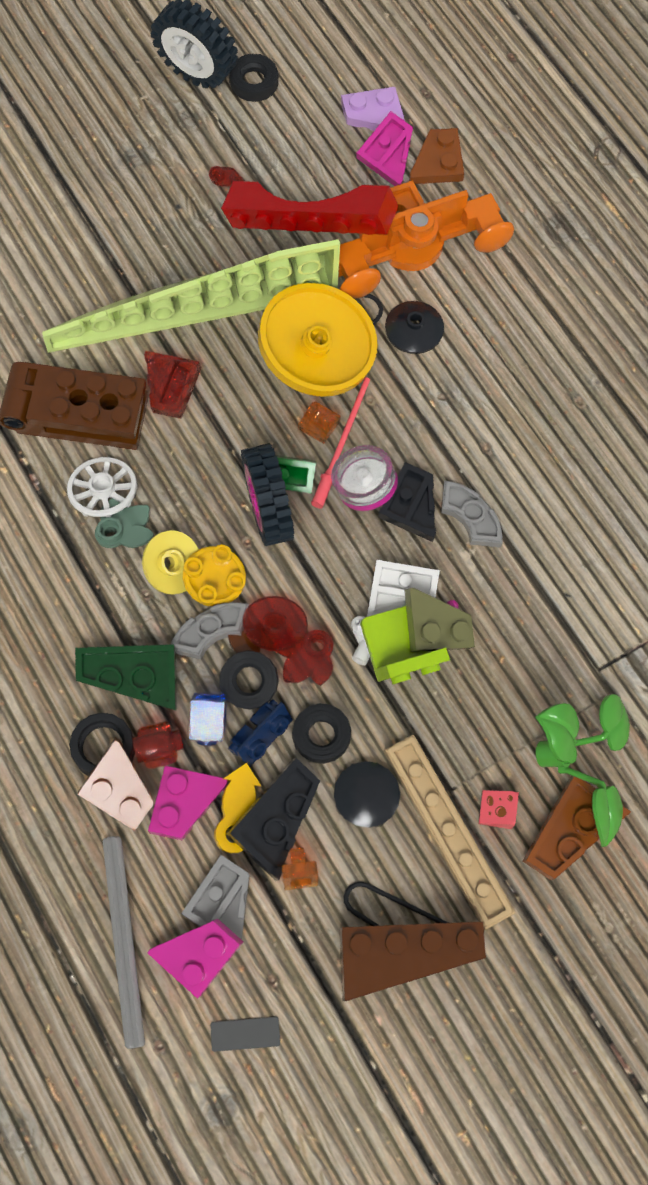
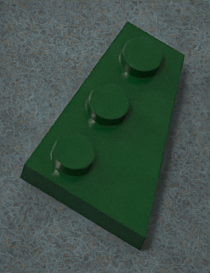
(132, 671)

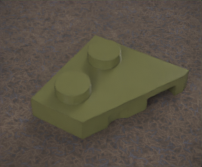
(436, 624)

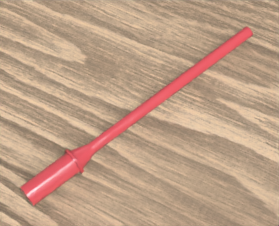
(326, 481)

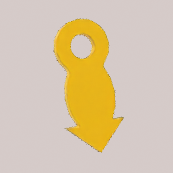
(235, 802)

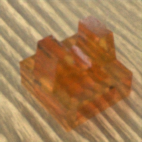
(319, 422)
(299, 873)

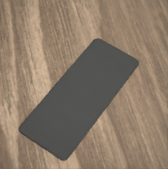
(245, 1034)

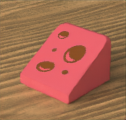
(498, 808)

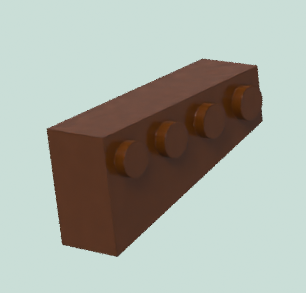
(397, 954)

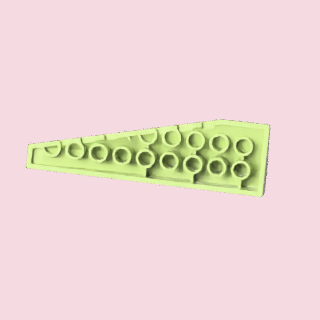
(202, 298)

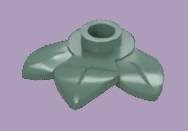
(127, 524)

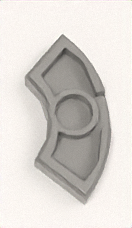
(473, 513)
(208, 627)

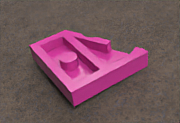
(388, 149)
(183, 800)
(197, 955)

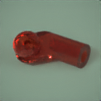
(224, 176)

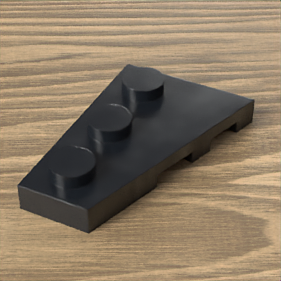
(273, 820)

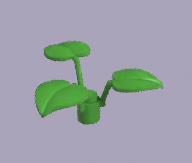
(559, 751)

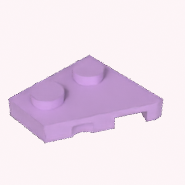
(370, 107)

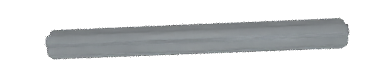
(123, 943)

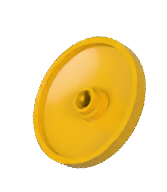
(317, 339)

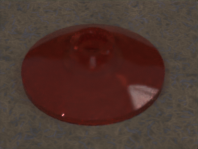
(279, 614)

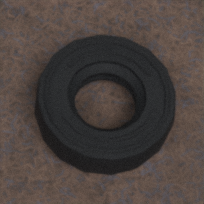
(254, 63)
(235, 665)
(319, 753)

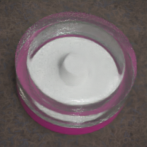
(364, 477)

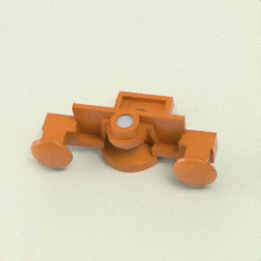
(419, 236)

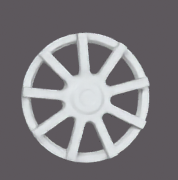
(102, 487)

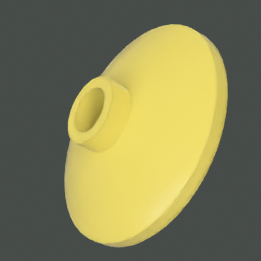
(175, 547)

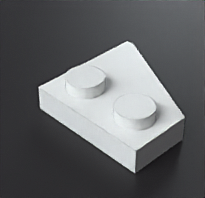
(391, 581)

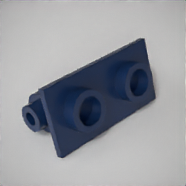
(271, 722)

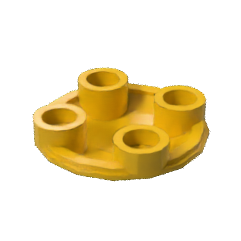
(214, 575)

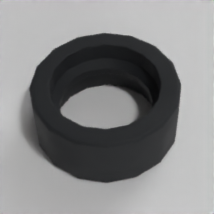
(90, 724)

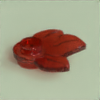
(305, 662)

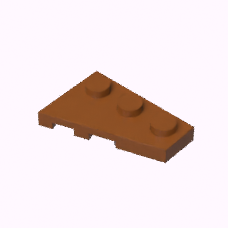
(566, 832)

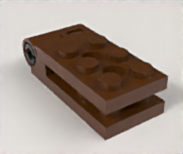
(74, 405)

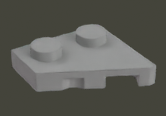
(221, 897)

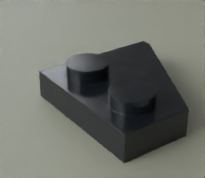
(412, 503)

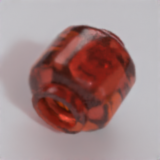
(157, 745)

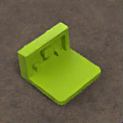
(390, 650)

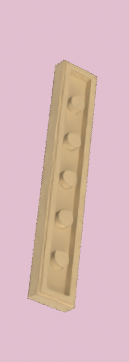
(449, 832)

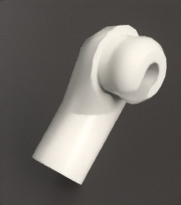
(361, 654)

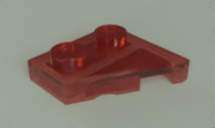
(170, 382)

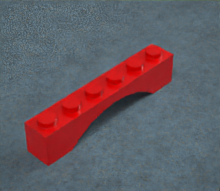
(360, 211)

